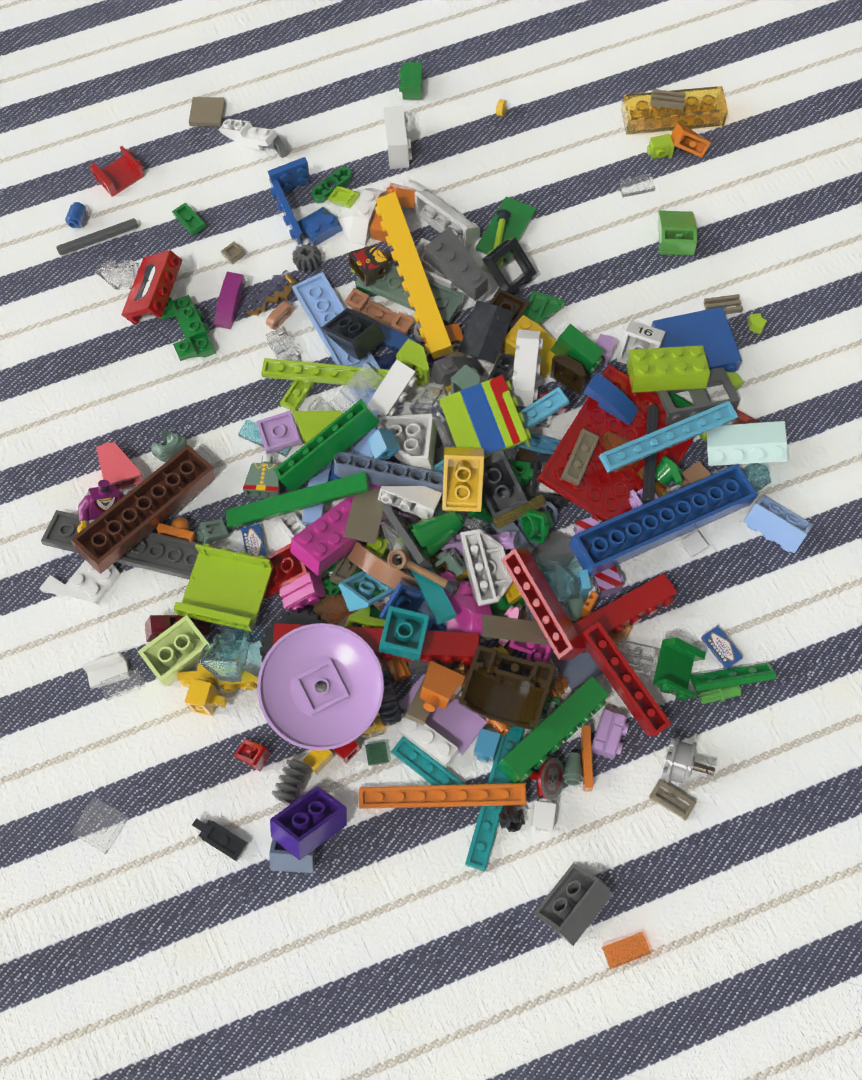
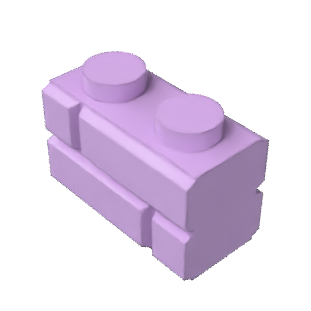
(608, 734)

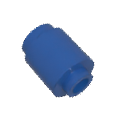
(76, 215)

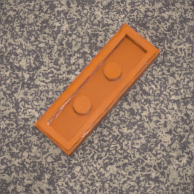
(586, 758)

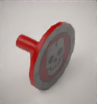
(549, 778)

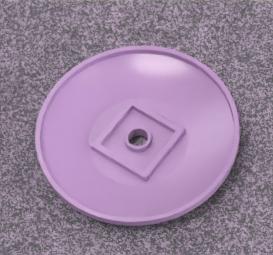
(289, 682)

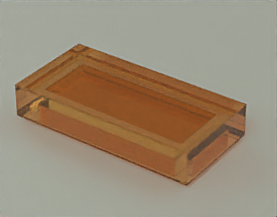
(626, 950)

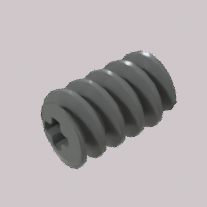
(290, 781)

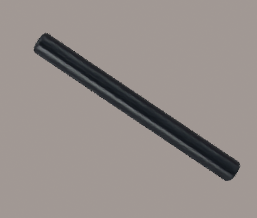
(650, 461)

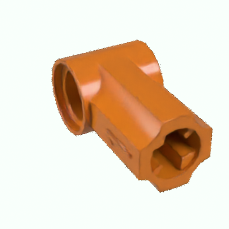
(398, 669)

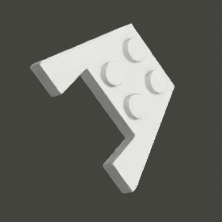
(85, 584)

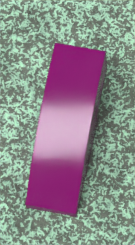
(229, 300)

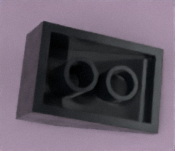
(354, 333)
(502, 485)

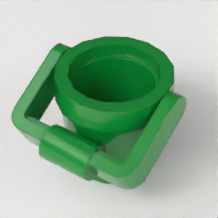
(667, 472)
(536, 523)

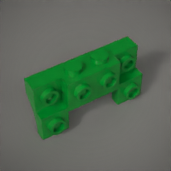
(197, 341)

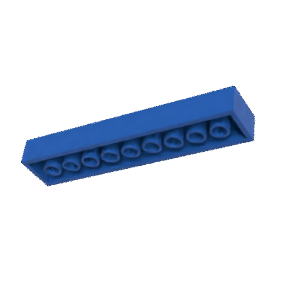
(662, 520)

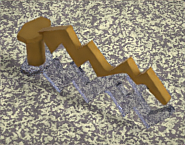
(264, 298)

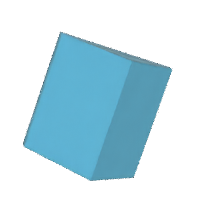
(362, 598)

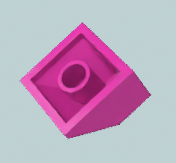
(468, 614)

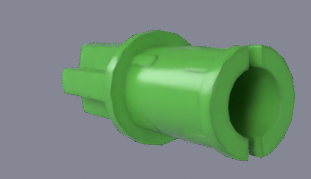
(719, 694)

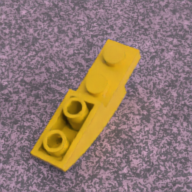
(248, 681)

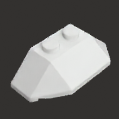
(358, 219)
(485, 567)

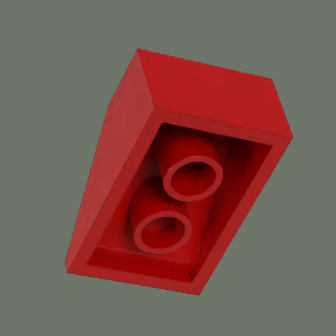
(285, 570)

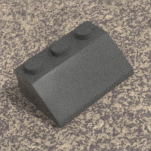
(573, 903)

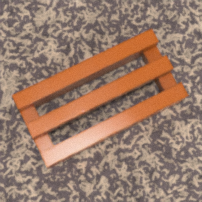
(589, 607)

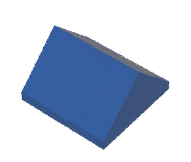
(404, 596)

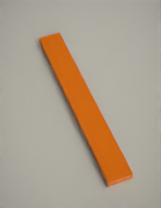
(442, 796)

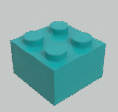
(404, 633)

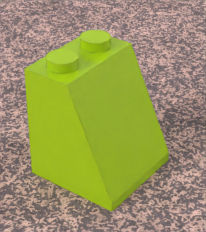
(313, 422)

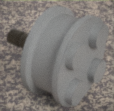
(682, 762)

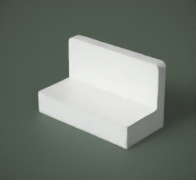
(105, 668)

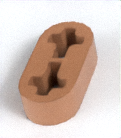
(280, 314)

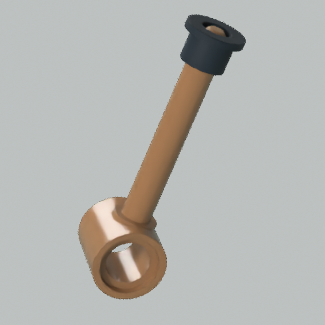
(450, 586)

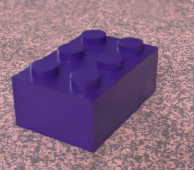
(308, 822)

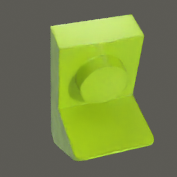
(362, 619)

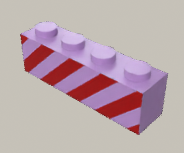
(607, 581)

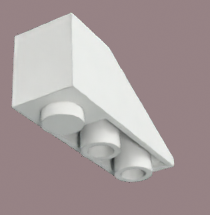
(413, 499)

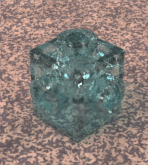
(757, 475)

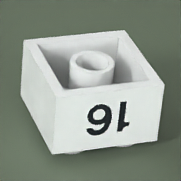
(639, 337)

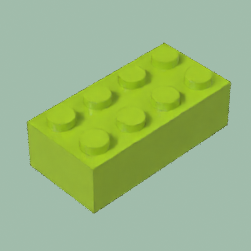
(667, 369)

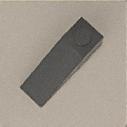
(449, 366)

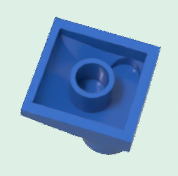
(319, 226)

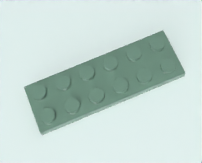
(391, 288)

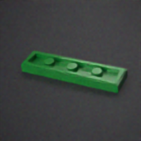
(732, 677)

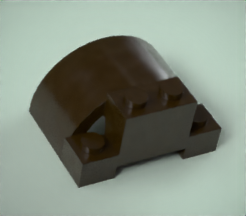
(515, 691)

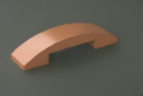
(362, 304)
(377, 566)

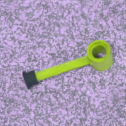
(503, 216)

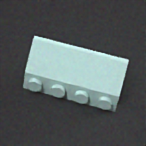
(747, 443)

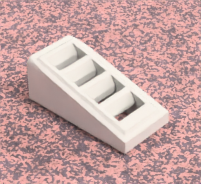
(281, 519)

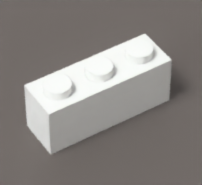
(392, 389)
(428, 741)

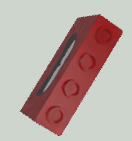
(152, 286)

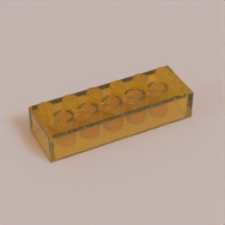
(701, 109)

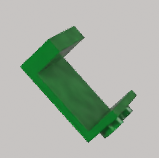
(675, 667)

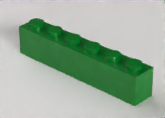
(326, 444)

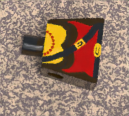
(369, 263)

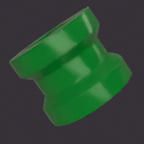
(331, 586)

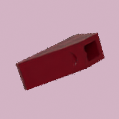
(158, 624)

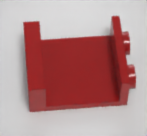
(119, 173)

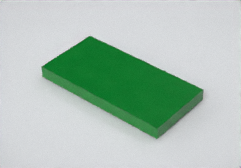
(516, 225)

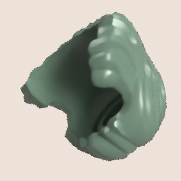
(171, 445)

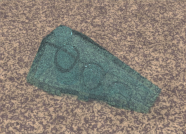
(227, 654)

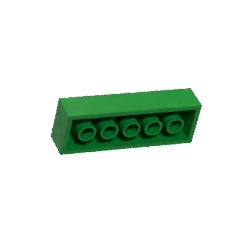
(557, 726)

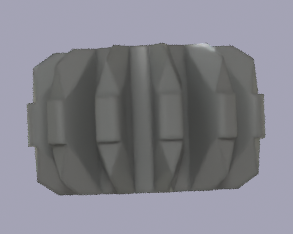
(306, 257)

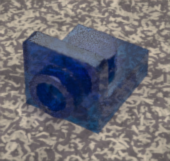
(386, 361)

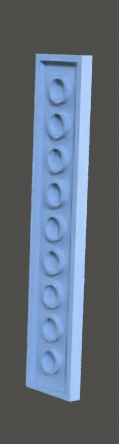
(322, 306)

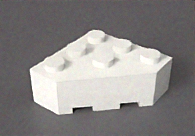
(526, 367)
(415, 438)

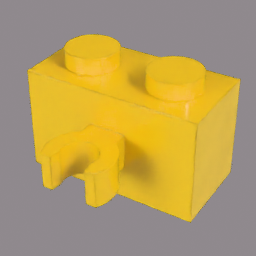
(204, 697)

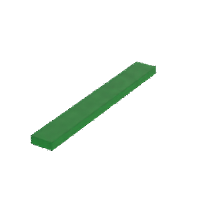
(297, 500)

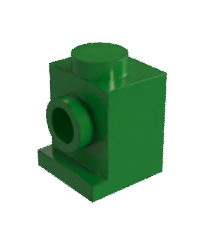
(526, 472)

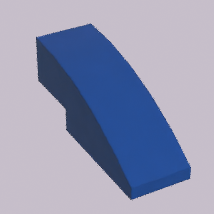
(611, 399)

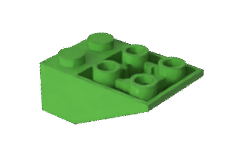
(677, 232)

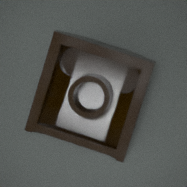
(511, 303)
(569, 373)

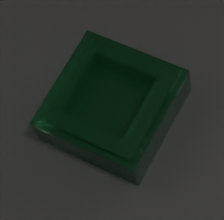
(376, 753)

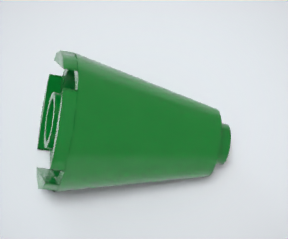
(436, 531)

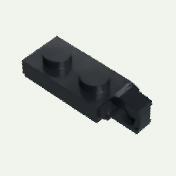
(221, 838)

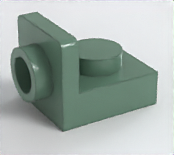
(211, 531)
(453, 560)

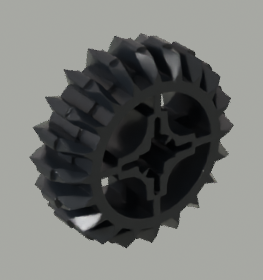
(389, 708)

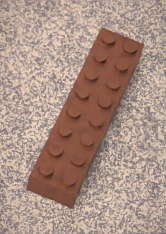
(143, 508)

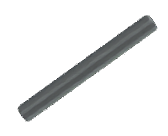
(97, 236)

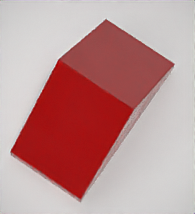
(252, 754)

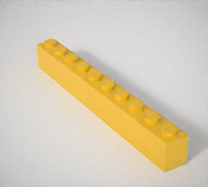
(414, 276)

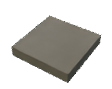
(207, 111)

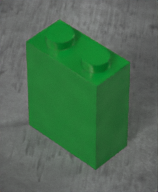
(578, 347)

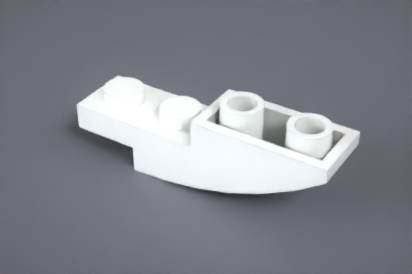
(247, 135)

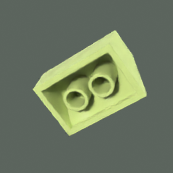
(174, 650)

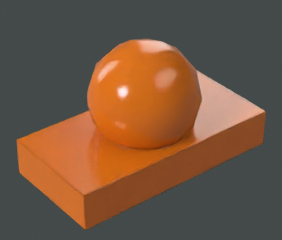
(178, 529)

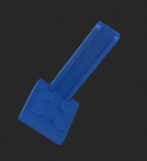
(284, 179)

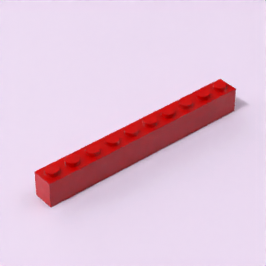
(436, 644)

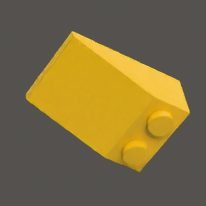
(525, 323)
(463, 479)

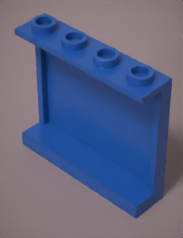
(705, 329)

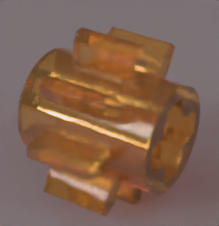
(560, 684)

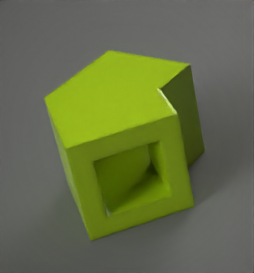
(756, 323)
(735, 380)

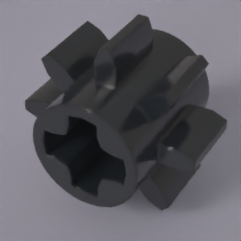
(511, 818)

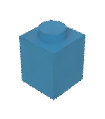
(383, 444)
(486, 745)

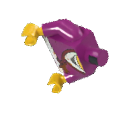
(97, 502)

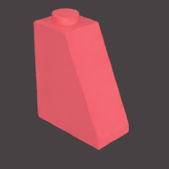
(118, 467)

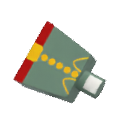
(262, 479)

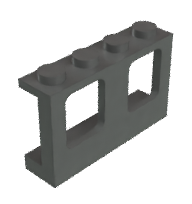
(699, 397)

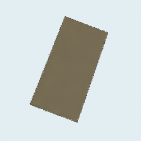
(365, 517)
(512, 629)

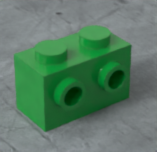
(411, 80)

